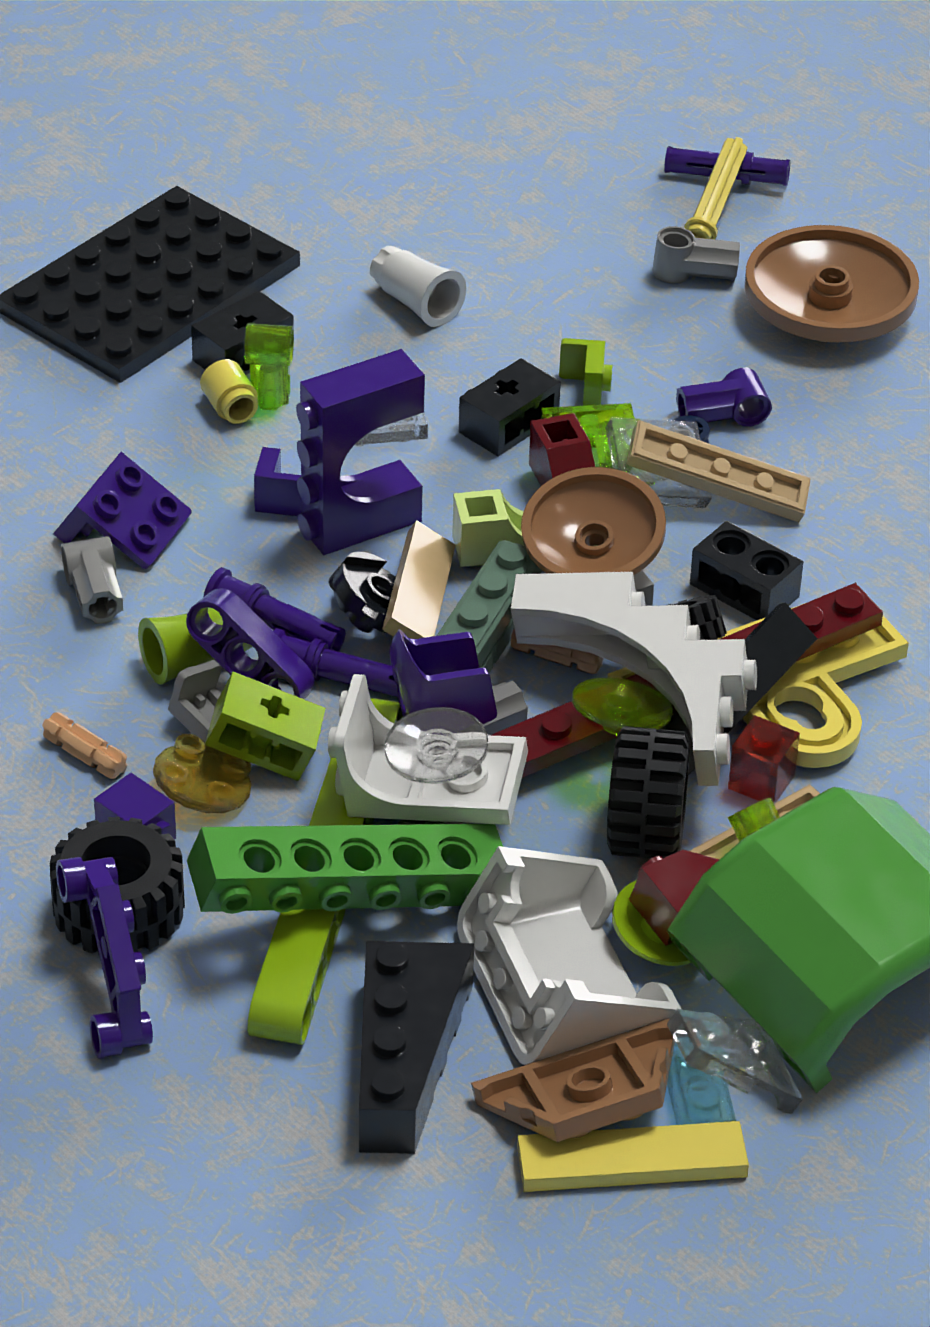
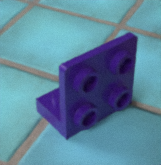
(130, 510)

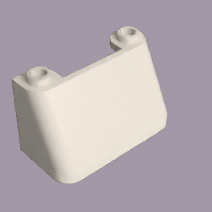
(548, 957)

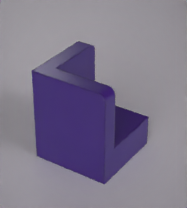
(275, 490)

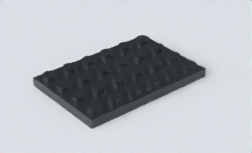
(146, 282)

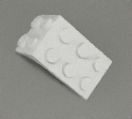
(377, 791)

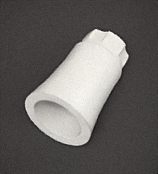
(422, 286)

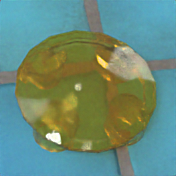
(202, 776)

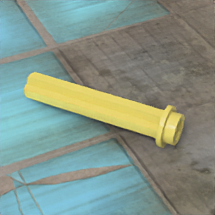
(717, 189)

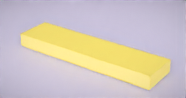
(633, 1156)

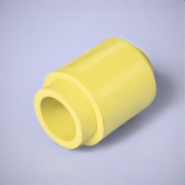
(229, 391)

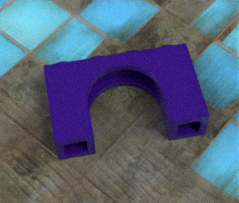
(333, 417)

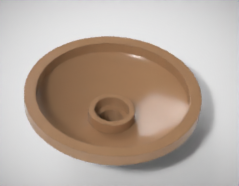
(589, 510)

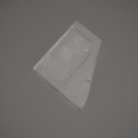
(734, 1052)

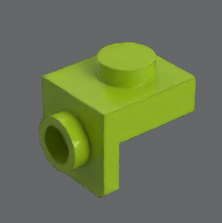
(585, 361)

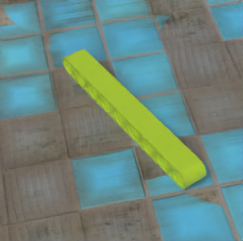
(304, 938)

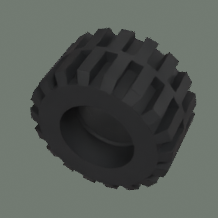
(648, 792)
(147, 876)

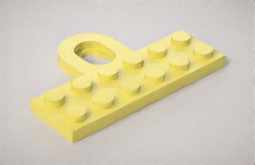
(814, 682)

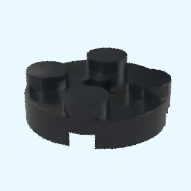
(364, 589)

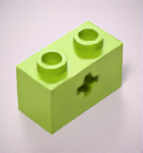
(265, 726)

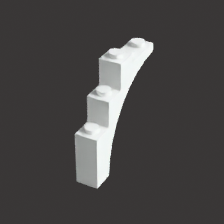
(610, 619)

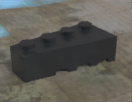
(407, 1028)

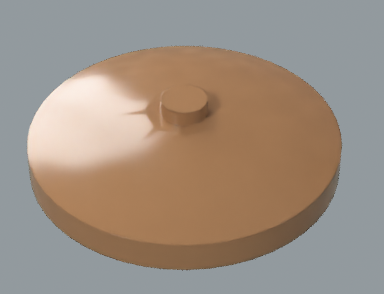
(831, 283)

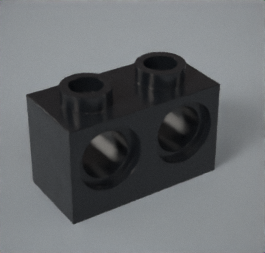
(745, 571)

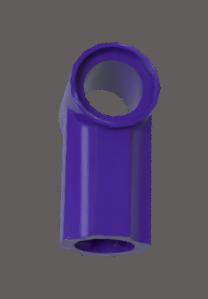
(735, 397)

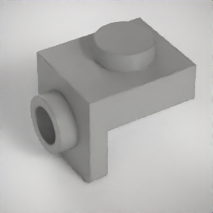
(196, 697)

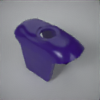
(441, 674)

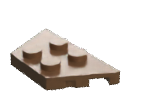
(584, 1086)

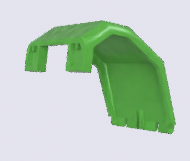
(814, 921)

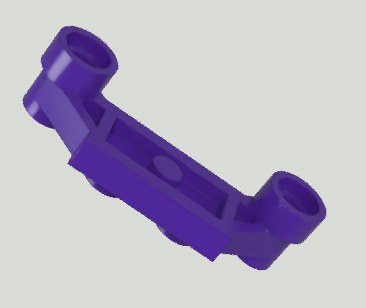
(122, 967)

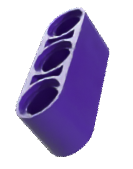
(245, 626)

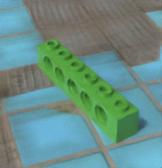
(338, 866)

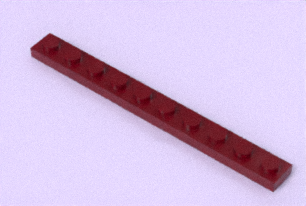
(566, 732)

